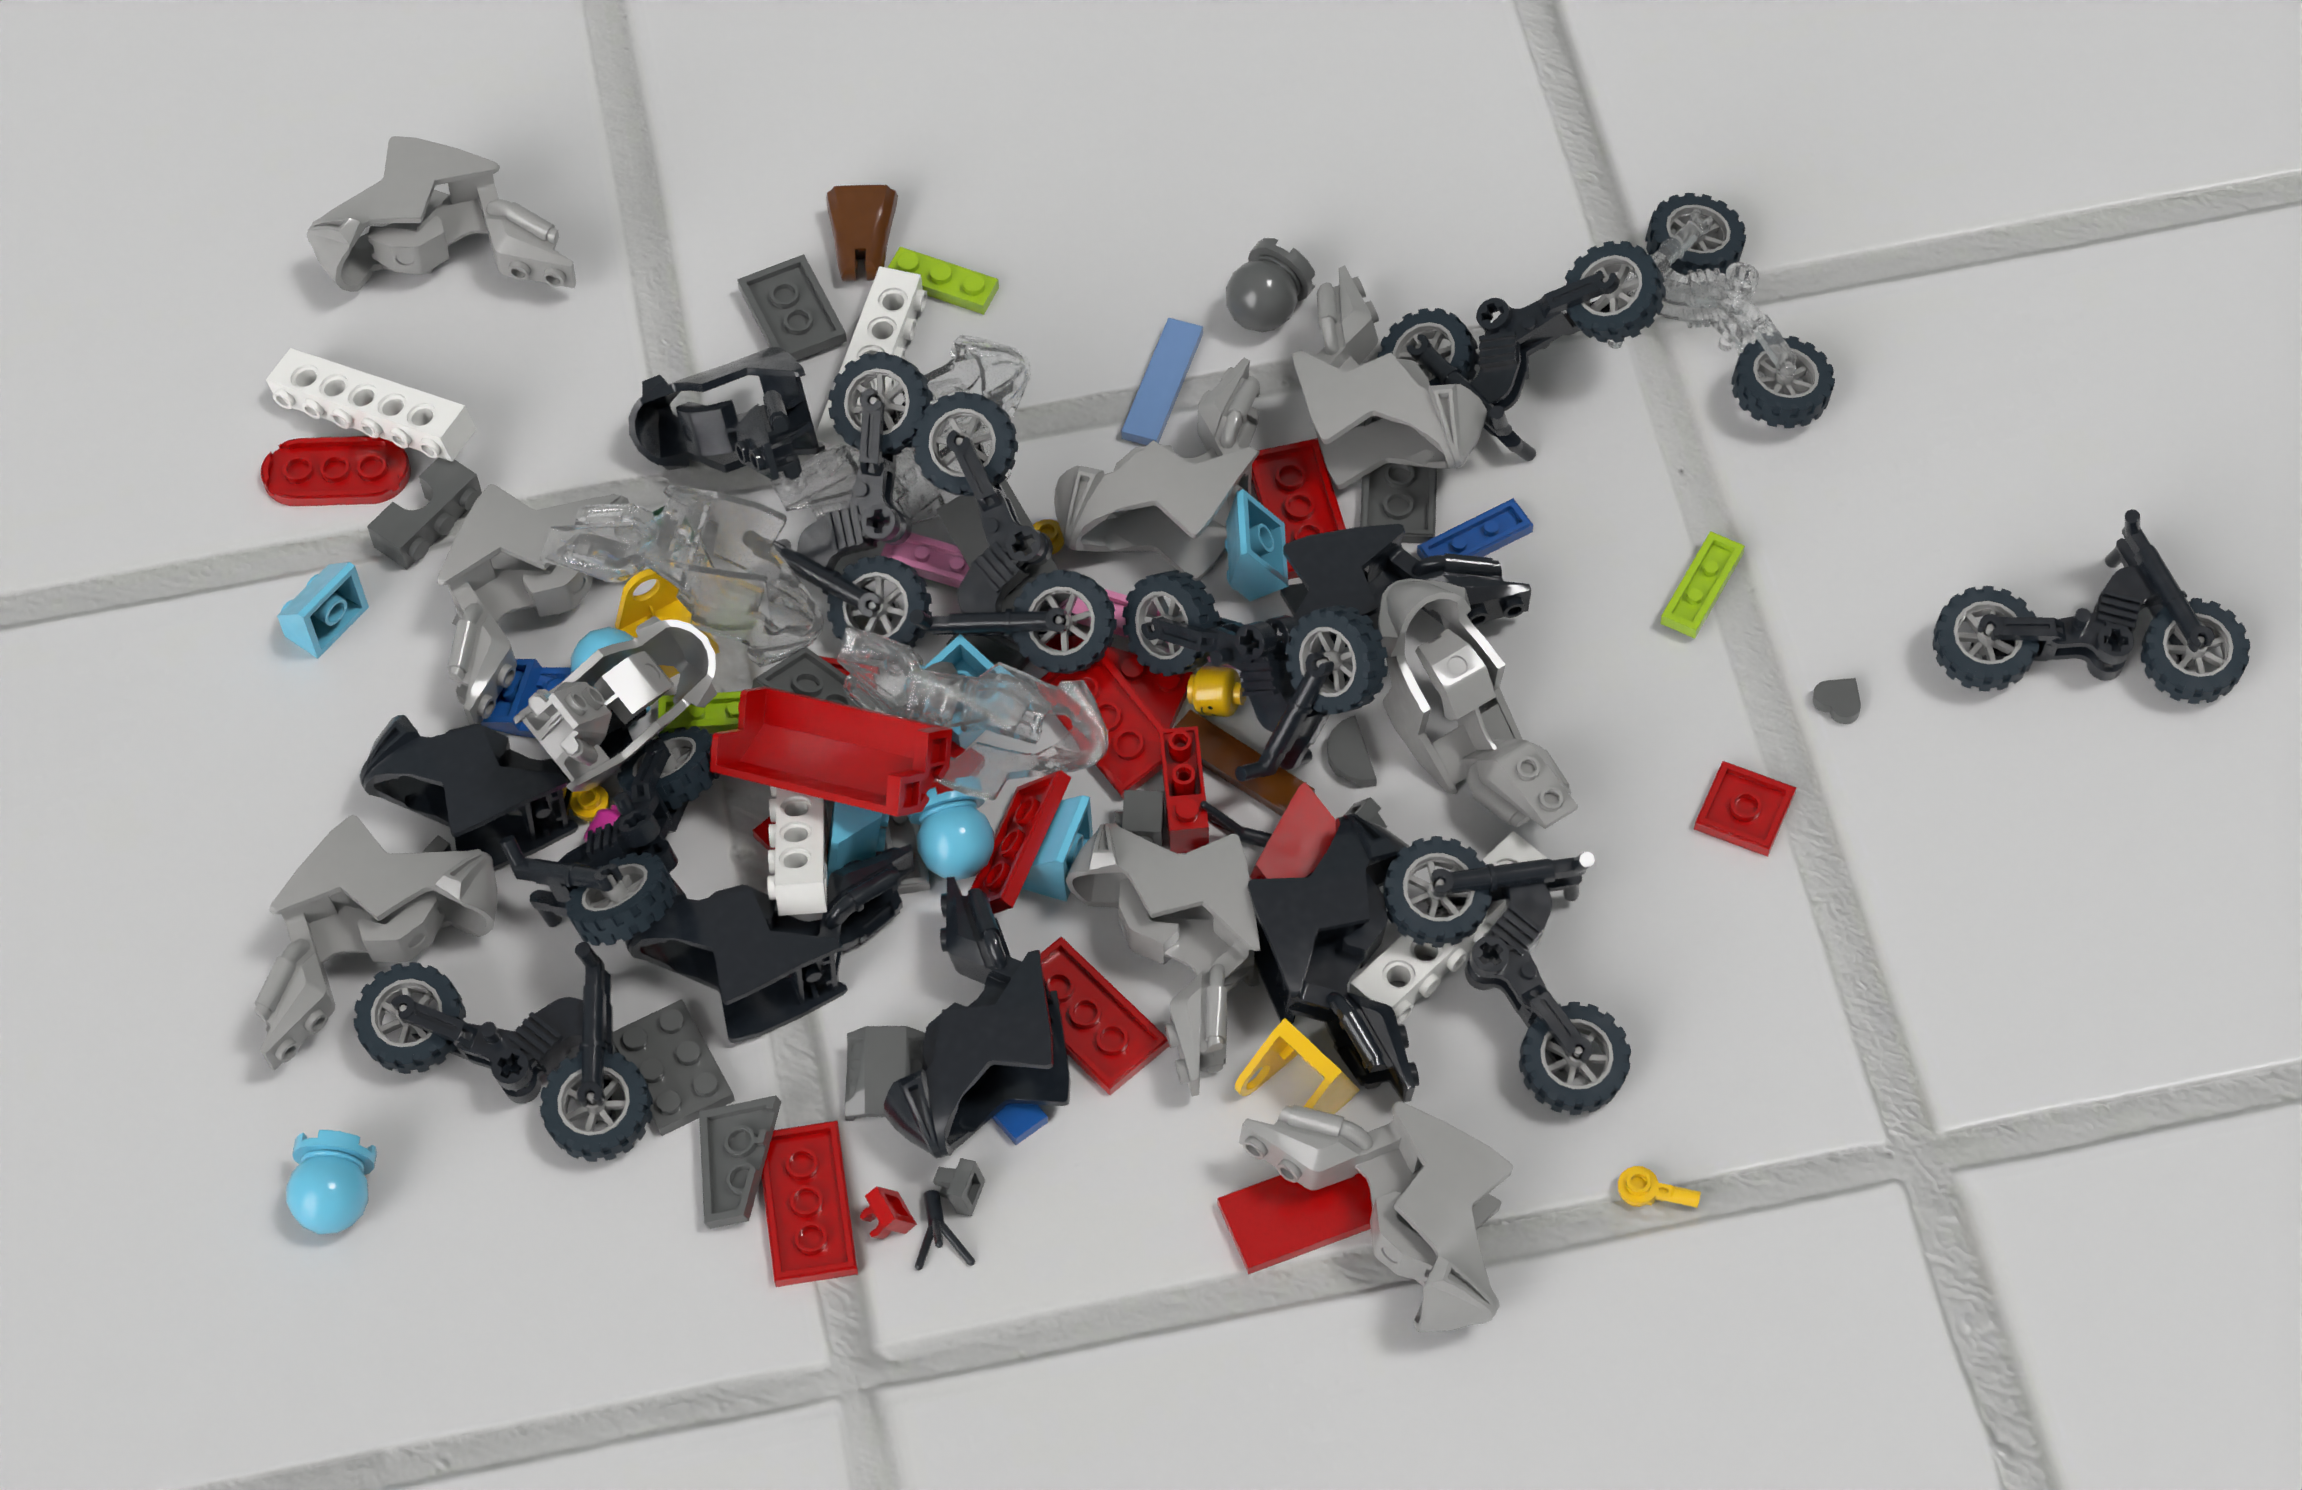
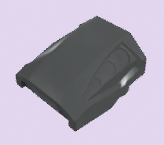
(875, 1061)

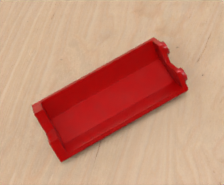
(833, 751)

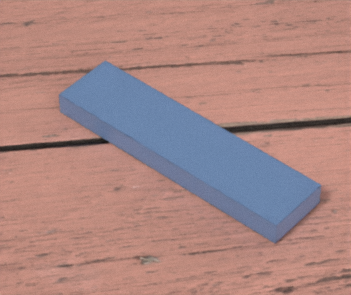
(1162, 382)

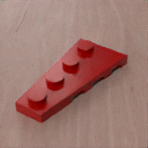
(1161, 693)

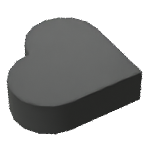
(1839, 699)

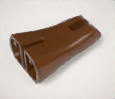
(861, 226)

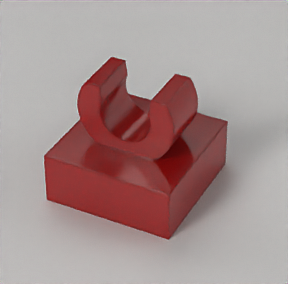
(890, 1212)

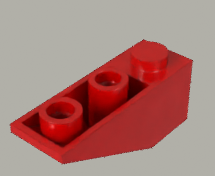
(1183, 789)

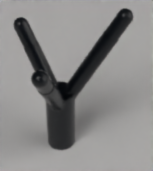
(1246, 835)
(936, 1228)

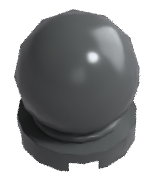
(1268, 286)

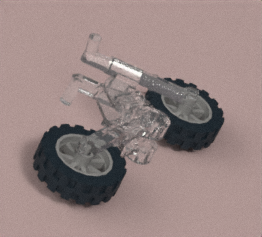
(1704, 293)

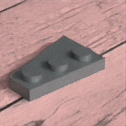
(733, 1157)

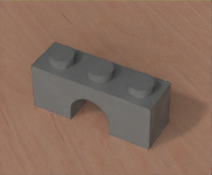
(409, 533)

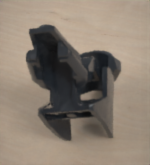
(763, 438)
(1361, 562)
(474, 781)
(1318, 936)
(747, 949)
(984, 1054)

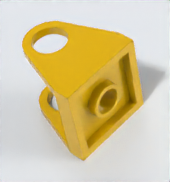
(657, 602)
(1278, 1050)

